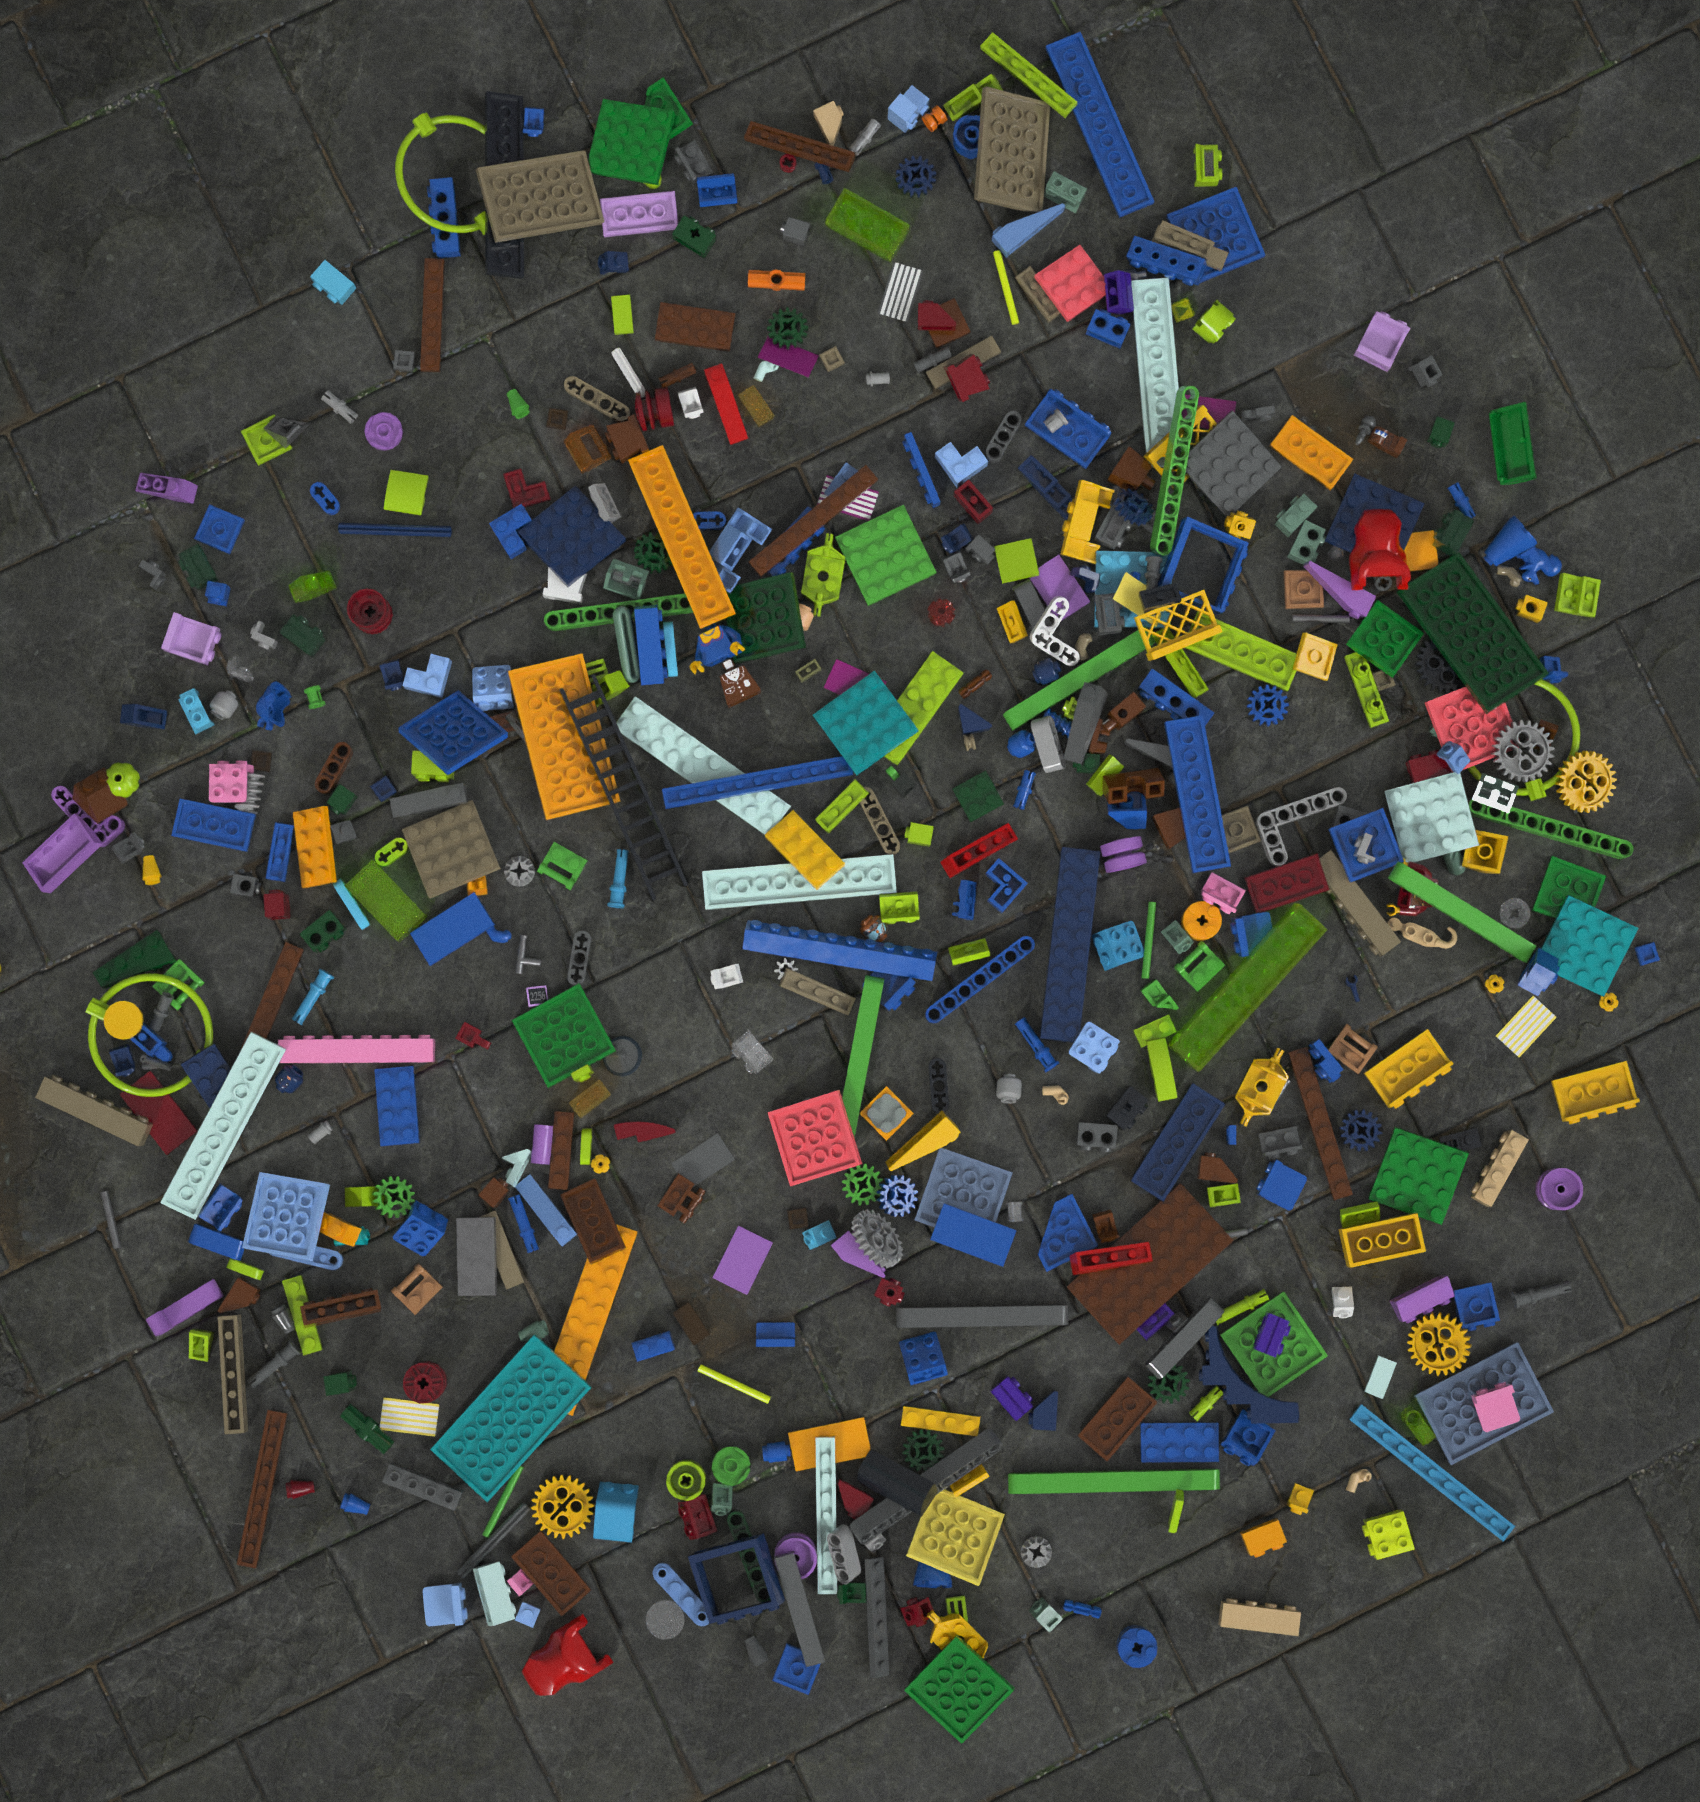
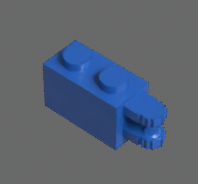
(152, 1044)

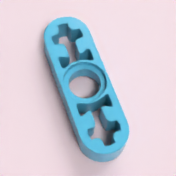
(670, 649)
(351, 904)

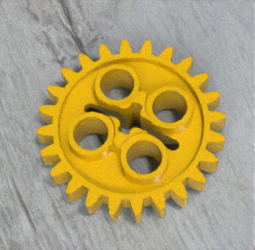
(1575, 795)
(1421, 1346)
(575, 1518)

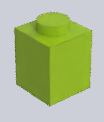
(919, 834)

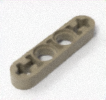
(596, 400)
(881, 819)

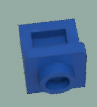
(533, 121)
(1552, 665)

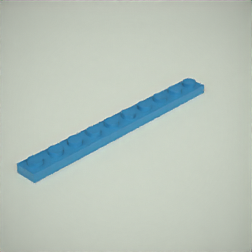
(1432, 1472)

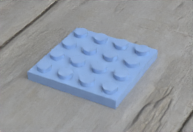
(286, 1216)

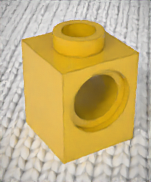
(1539, 608)

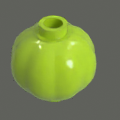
(128, 783)

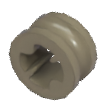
(969, 741)

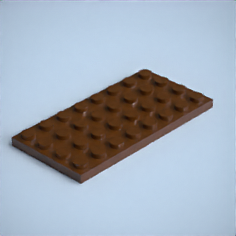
(1181, 1245)

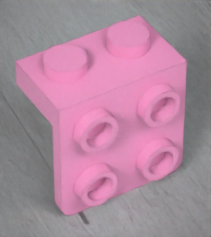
(228, 781)
(1222, 892)
(1496, 1406)

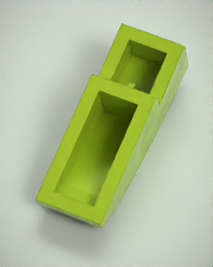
(970, 98)
(1161, 1069)

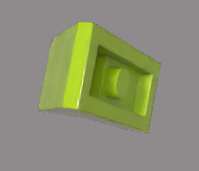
(1223, 1195)

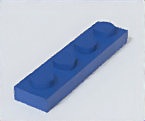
(917, 463)

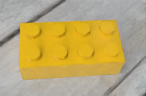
(1382, 1240)

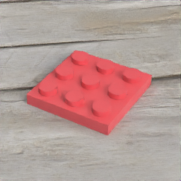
(1072, 283)

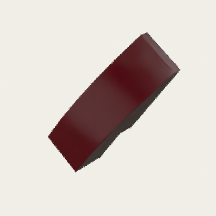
(642, 1130)

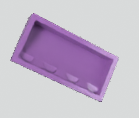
(62, 853)

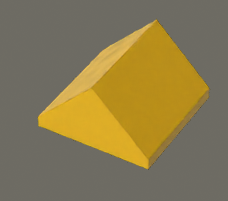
(1488, 855)

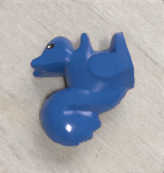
(1536, 560)

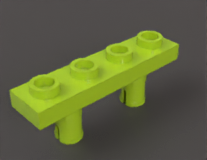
(1366, 689)

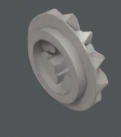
(525, 877)
(1033, 1543)

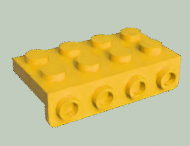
(1409, 1069)
(1595, 1092)

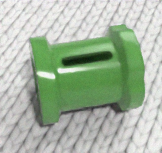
(314, 697)

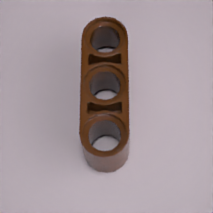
(334, 758)

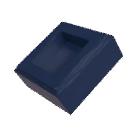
(383, 789)

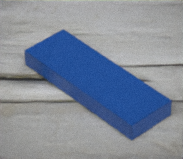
(280, 852)

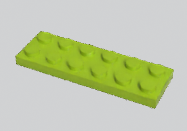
(1247, 654)
(924, 698)

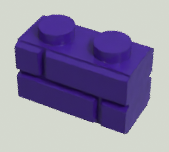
(1118, 292)
(1271, 1335)
(1012, 1398)

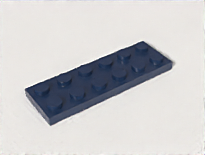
(1177, 1142)

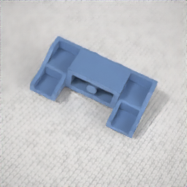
(733, 542)

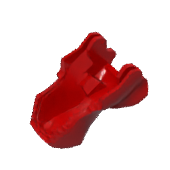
(1378, 549)
(563, 1660)

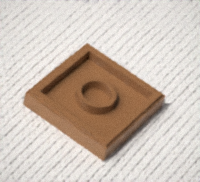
(1302, 590)

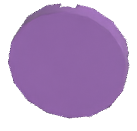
(383, 431)

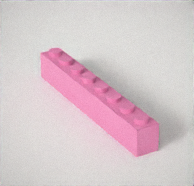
(358, 1050)

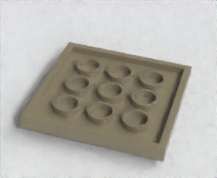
(451, 849)

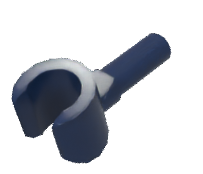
(1353, 987)

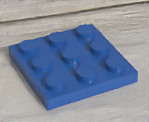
(1382, 845)

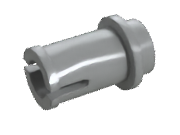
(877, 378)
(321, 1131)

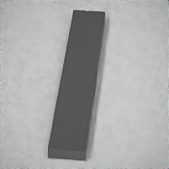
(799, 1609)

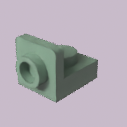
(1177, 937)
(721, 1499)
(1045, 1614)

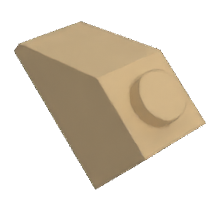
(829, 121)

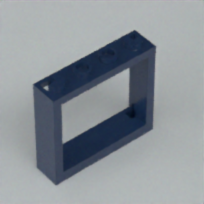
(767, 1568)

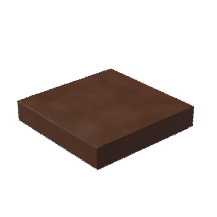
(943, 337)

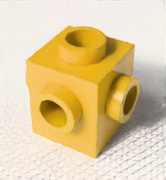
(1239, 524)

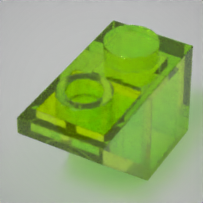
(312, 586)

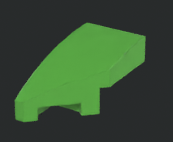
(1157, 996)

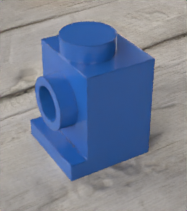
(217, 593)

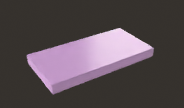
(639, 214)

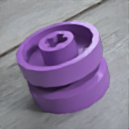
(1122, 851)
(1570, 1191)
(803, 1547)

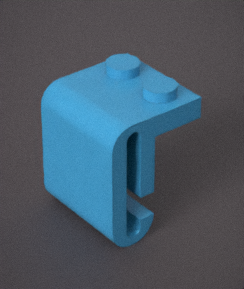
(615, 1512)

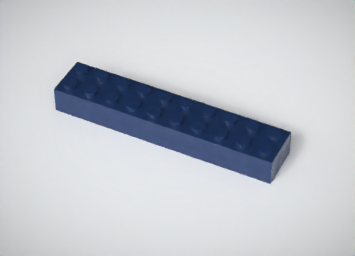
(1069, 944)

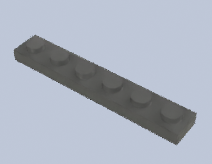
(876, 1617)

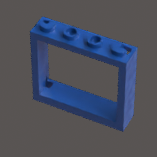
(1233, 571)

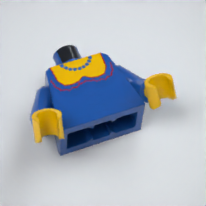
(716, 646)

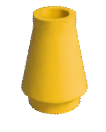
(151, 872)

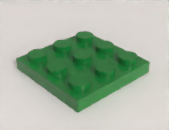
(1384, 638)
(1566, 879)

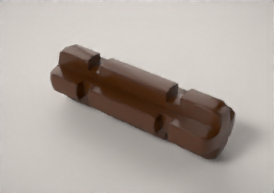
(974, 684)

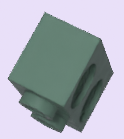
(1303, 541)

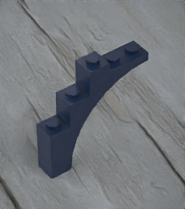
(1219, 1372)

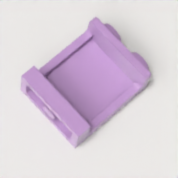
(1382, 341)
(191, 639)

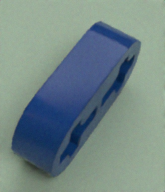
(328, 495)
(710, 516)

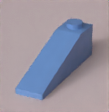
(1016, 233)
(546, 1210)

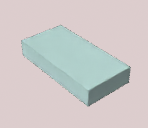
(1380, 1377)

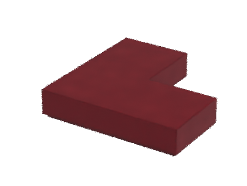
(524, 494)

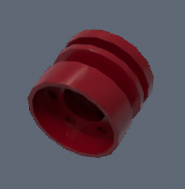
(654, 409)
(364, 602)
(434, 1375)

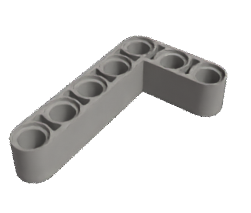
(1293, 815)

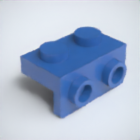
(717, 190)
(221, 1207)

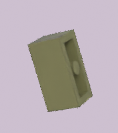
(808, 670)

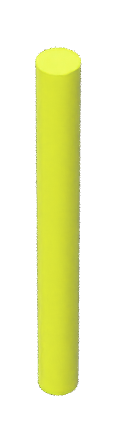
(1006, 287)
(733, 1383)

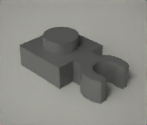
(1262, 413)

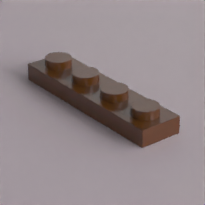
(561, 1150)

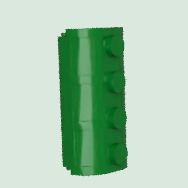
(1512, 444)

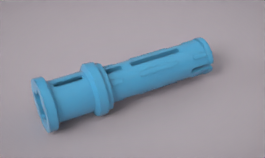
(618, 888)
(317, 988)

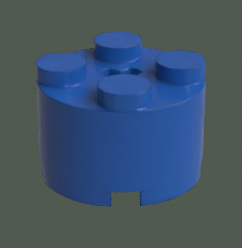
(962, 143)
(1134, 1657)

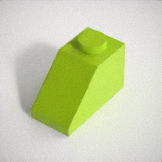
(611, 685)

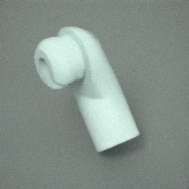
(763, 368)

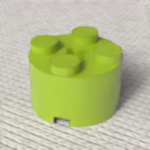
(1213, 322)
(683, 1490)

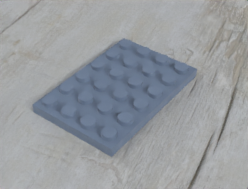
(1452, 1411)

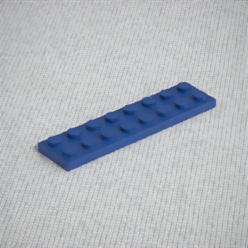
(1197, 794)

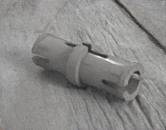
(864, 136)
(339, 406)

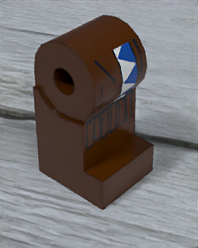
(1387, 441)

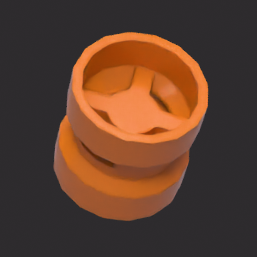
(934, 118)

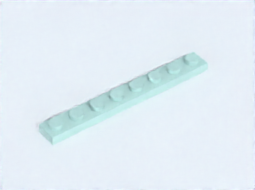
(825, 1512)

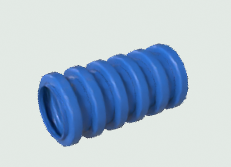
(1061, 724)

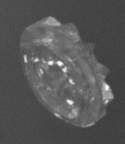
(1524, 913)

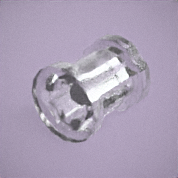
(1014, 1212)

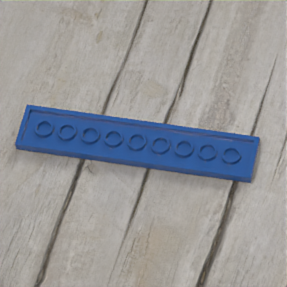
(1100, 125)

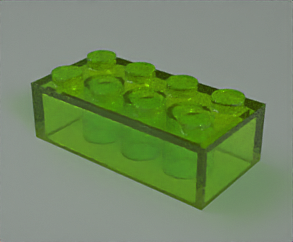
(867, 225)
(386, 901)

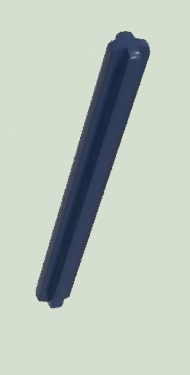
(394, 529)

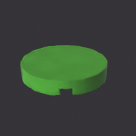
(730, 1466)

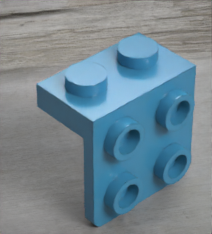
(1118, 945)

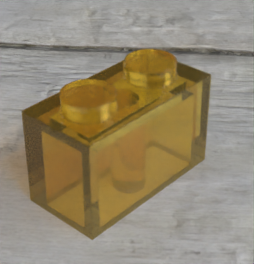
(590, 1099)

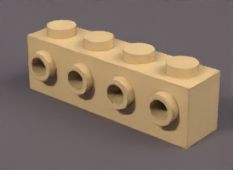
(1499, 1168)
(1259, 1618)

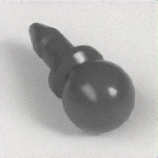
(1366, 427)

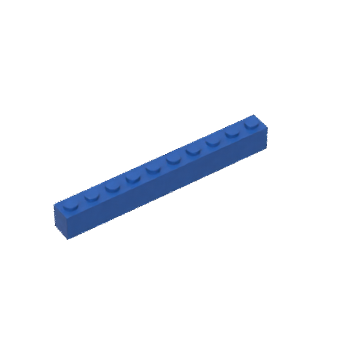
(839, 950)

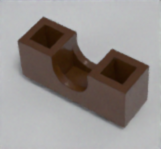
(1148, 782)

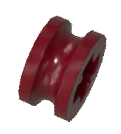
(786, 169)

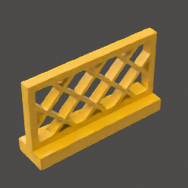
(1160, 448)
(1179, 641)

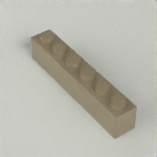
(1358, 907)
(94, 1110)
(232, 1374)

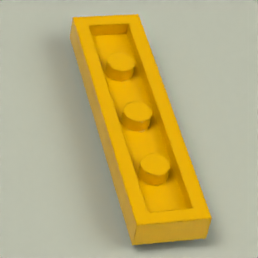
(940, 1421)

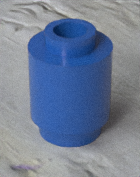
(776, 1452)

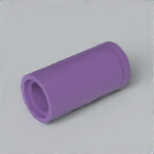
(542, 1144)

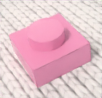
(520, 1582)

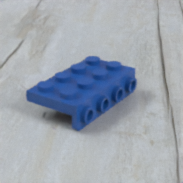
(1079, 438)

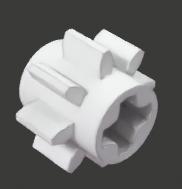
(781, 966)

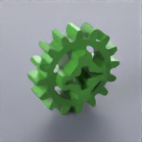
(856, 1196)
(401, 1202)

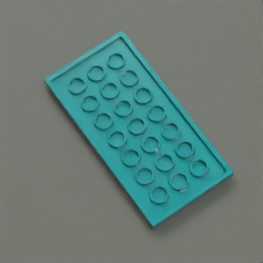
(511, 1418)

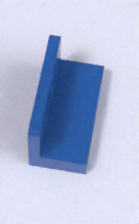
(775, 1334)

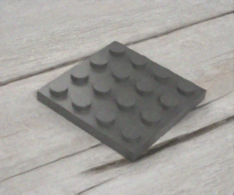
(1230, 464)

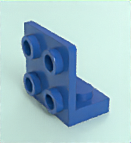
(923, 1358)

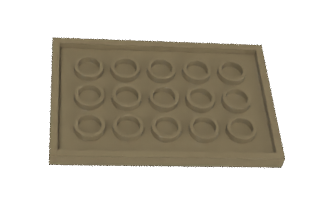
(1012, 150)
(540, 196)

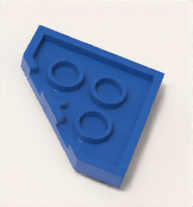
(1065, 1234)

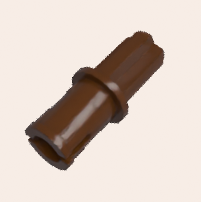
(678, 375)

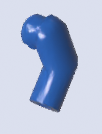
(499, 936)

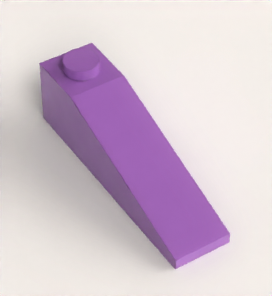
(1354, 601)

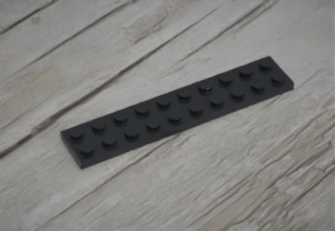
(503, 146)

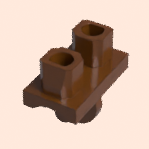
(1095, 745)

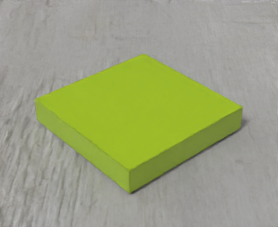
(262, 444)
(1016, 560)

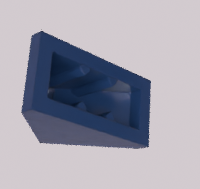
(972, 722)

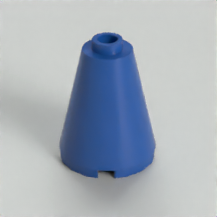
(1509, 542)
(931, 1577)

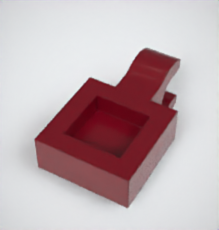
(470, 1036)

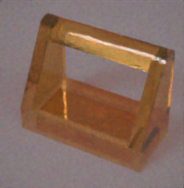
(579, 452)

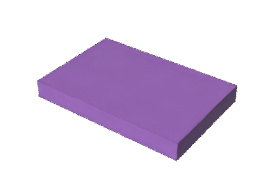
(1055, 581)
(742, 1260)

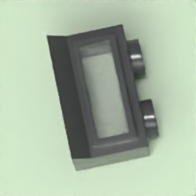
(1112, 529)
(1108, 614)

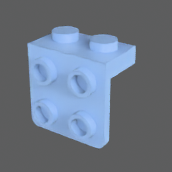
(492, 687)
(1094, 1047)
(444, 1604)

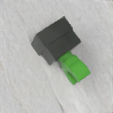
(902, 783)

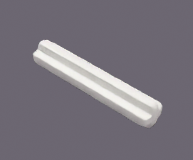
(628, 371)

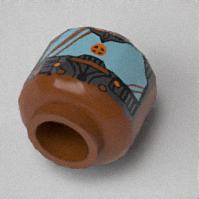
(873, 928)

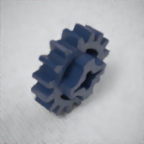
(913, 171)
(1134, 507)
(1371, 1122)

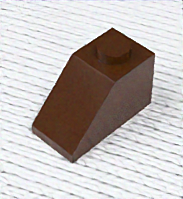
(1214, 1169)
(495, 1192)
(241, 1295)

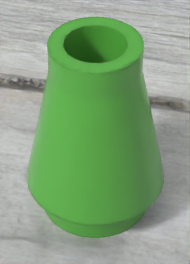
(517, 404)

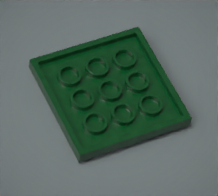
(766, 617)

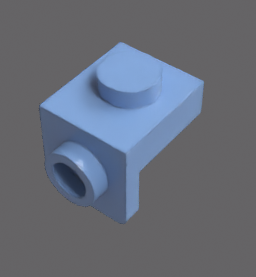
(1454, 756)

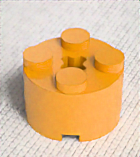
(1209, 913)

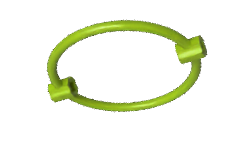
(426, 126)
(1536, 789)
(97, 1011)

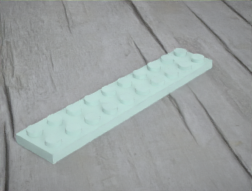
(1155, 358)
(696, 763)
(785, 884)
(223, 1125)

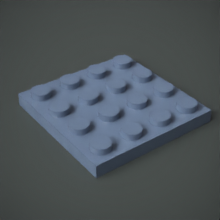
(963, 1185)

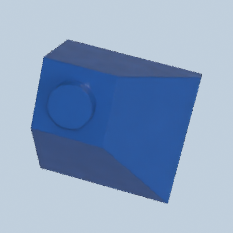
(1130, 813)

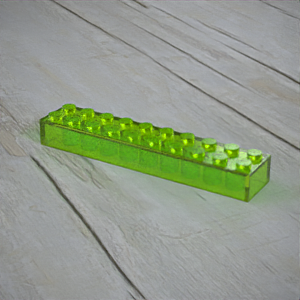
(1247, 987)

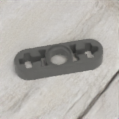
(585, 945)

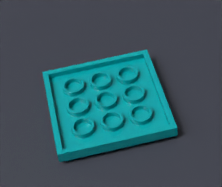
(865, 723)
(1588, 944)

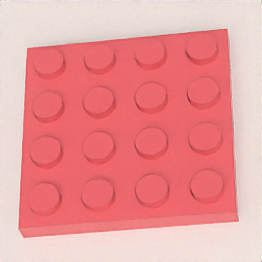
(1462, 721)
(814, 1138)

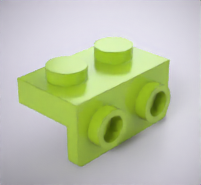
(899, 907)

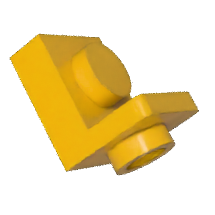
(1300, 1499)

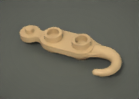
(1421, 934)

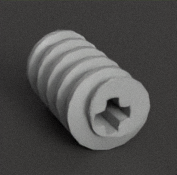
(252, 784)

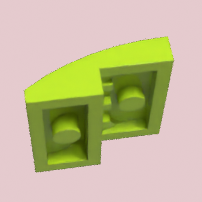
(406, 492)
(1577, 595)

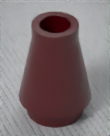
(299, 1488)

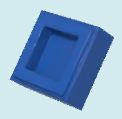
(1647, 953)
(1231, 1134)

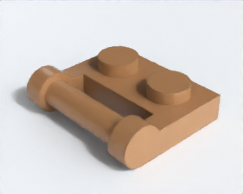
(1347, 1053)
(421, 1293)

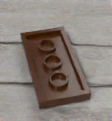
(695, 326)
(593, 1221)
(1117, 1418)
(551, 1573)

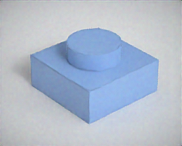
(527, 1614)

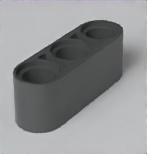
(1004, 428)
(1029, 603)

